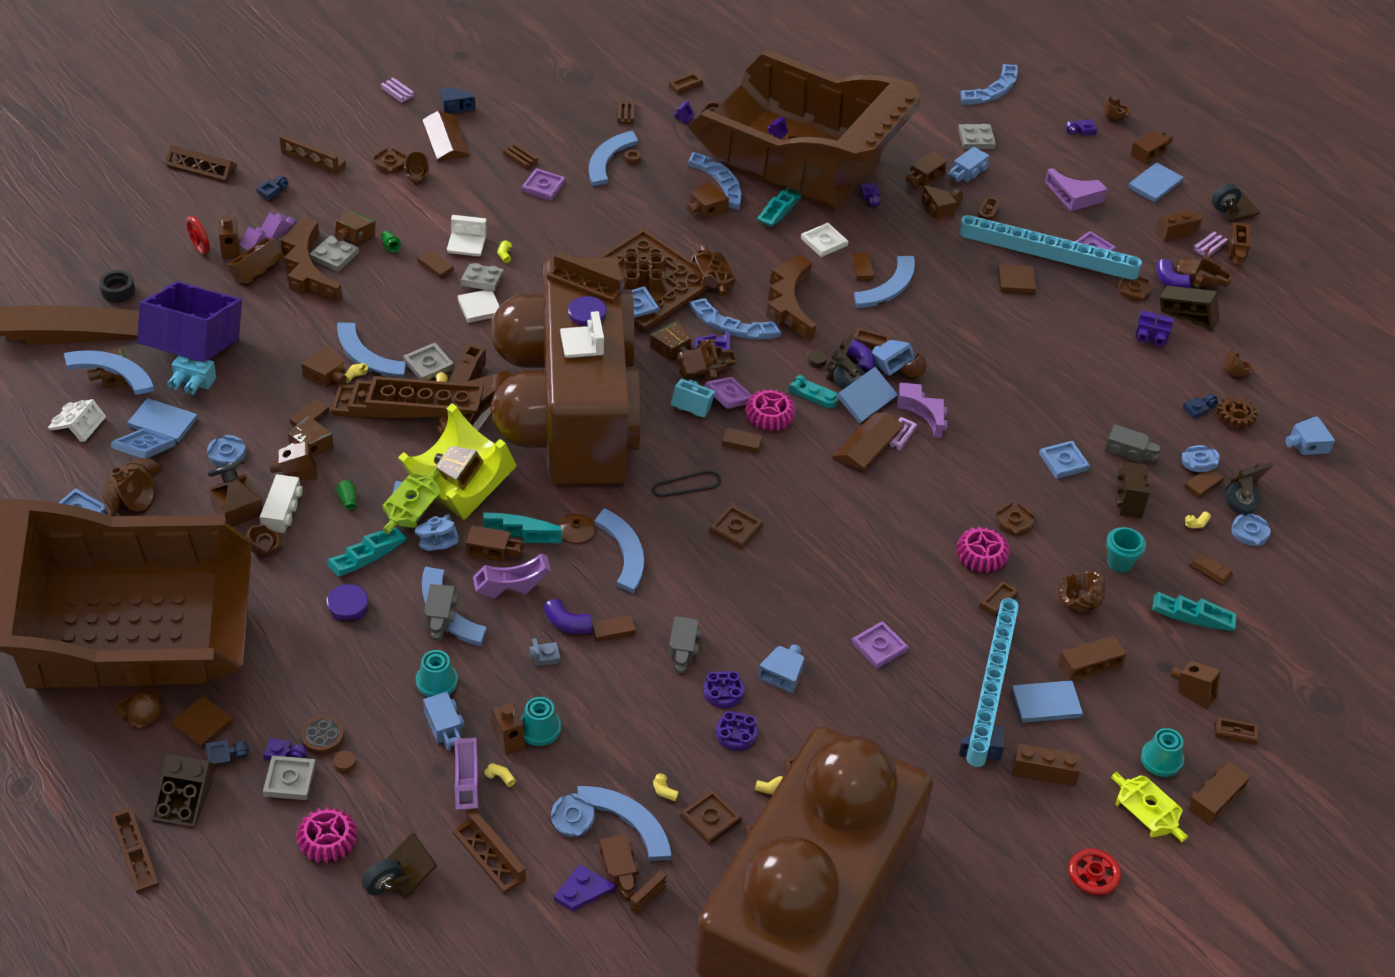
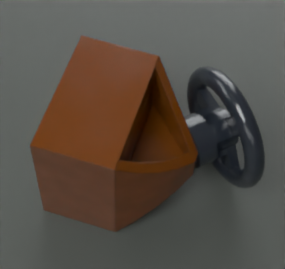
(235, 495)

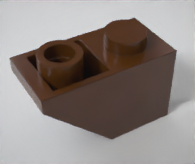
(938, 201)

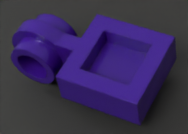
(1085, 127)
(871, 193)
(283, 748)

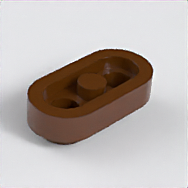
(989, 208)

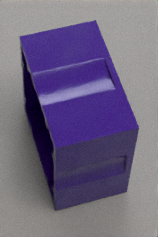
(189, 321)

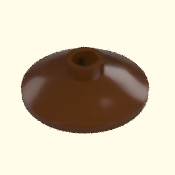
(577, 528)

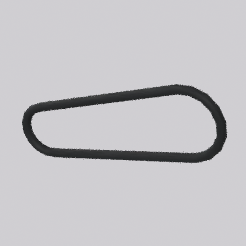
(686, 476)

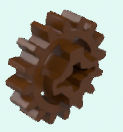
(1237, 412)

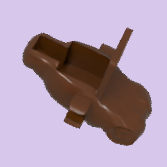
(1204, 271)
(705, 360)

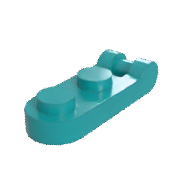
(813, 392)

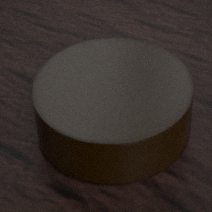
(817, 359)

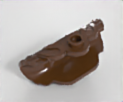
(131, 486)

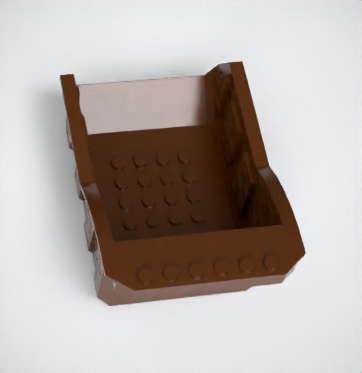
(831, 122)
(120, 596)

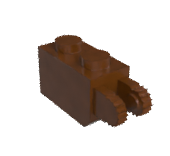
(619, 864)

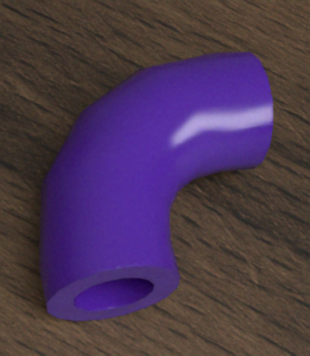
(1169, 277)
(862, 355)
(566, 621)

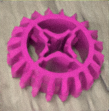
(771, 405)
(982, 549)
(328, 842)

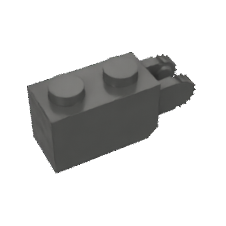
(1131, 445)
(439, 609)
(683, 642)

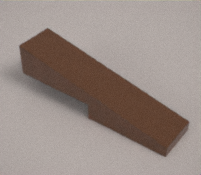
(133, 849)

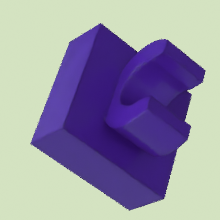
(684, 112)
(778, 128)

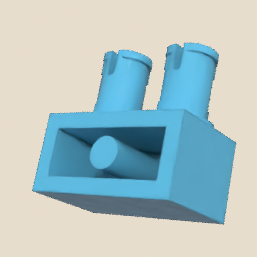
(192, 373)
(692, 397)

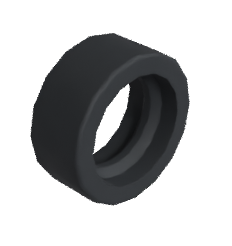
(115, 277)

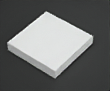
(824, 239)
(478, 305)

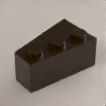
(1192, 304)
(1132, 490)

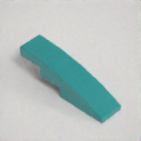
(778, 208)
(520, 526)
(364, 553)
(1197, 613)

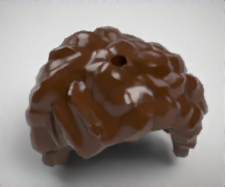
(1082, 591)

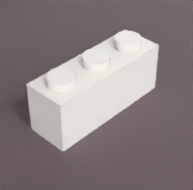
(281, 503)

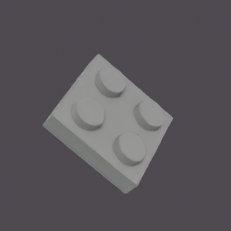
(976, 136)
(334, 253)
(482, 277)
(428, 362)
(289, 777)

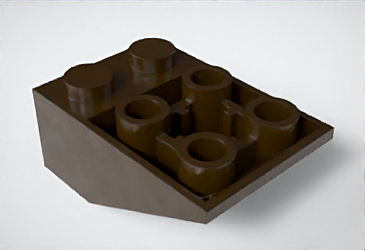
(182, 790)

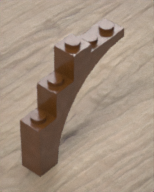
(303, 273)
(783, 303)
(490, 384)

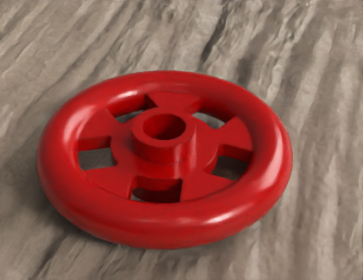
(197, 235)
(1091, 887)

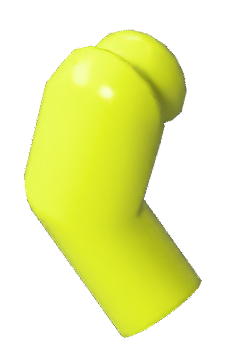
(502, 251)

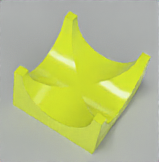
(460, 433)

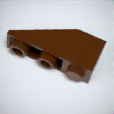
(469, 364)

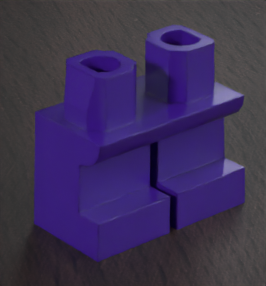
(1157, 333)

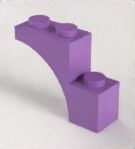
(273, 227)
(931, 409)
(522, 578)
(466, 773)

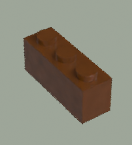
(255, 260)
(1092, 658)
(1046, 764)
(1218, 792)

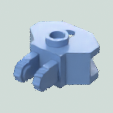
(437, 533)

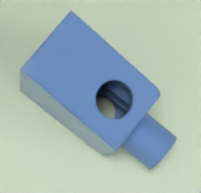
(893, 356)
(1311, 437)
(783, 668)

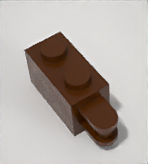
(1150, 146)
(927, 169)
(1178, 225)
(1239, 243)
(492, 544)

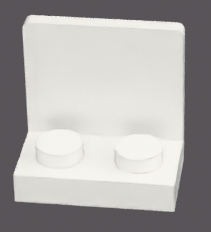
(467, 235)
(584, 340)
(80, 417)

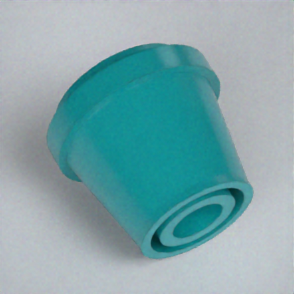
(1124, 548)
(436, 674)
(540, 722)
(1163, 753)

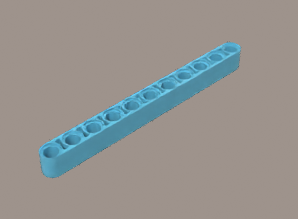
(1050, 247)
(992, 683)

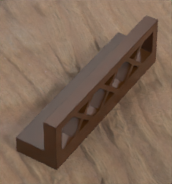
(311, 155)
(203, 158)
(589, 275)
(496, 846)

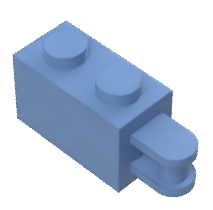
(969, 165)
(443, 719)

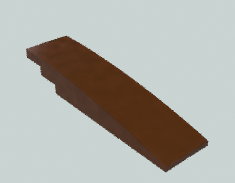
(66, 324)
(405, 398)

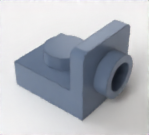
(544, 653)

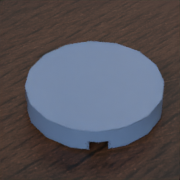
(226, 450)
(1200, 458)
(1251, 529)
(572, 815)

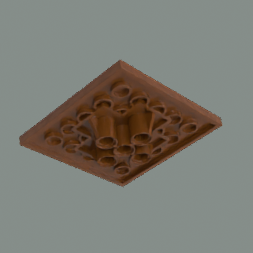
(662, 270)

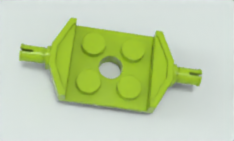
(406, 511)

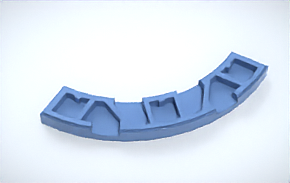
(995, 90)
(605, 152)
(721, 174)
(890, 289)
(712, 318)
(360, 354)
(112, 363)
(629, 545)
(462, 628)
(634, 815)

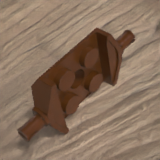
(714, 270)

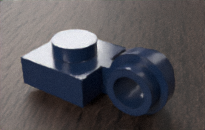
(270, 189)
(1198, 408)
(219, 751)

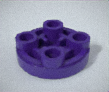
(581, 308)
(347, 602)
(724, 689)
(736, 731)

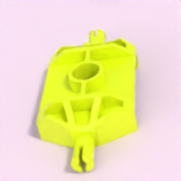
(1159, 818)

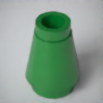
(390, 241)
(347, 494)

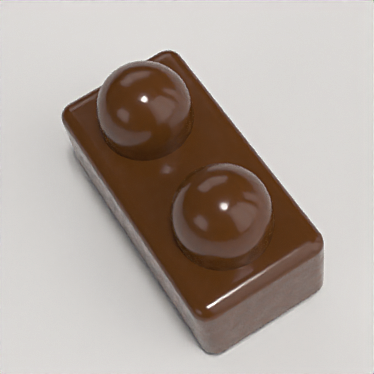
(577, 406)
(815, 863)

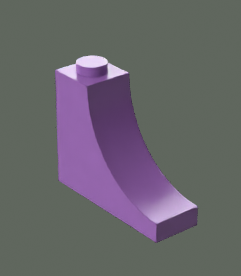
(1075, 193)

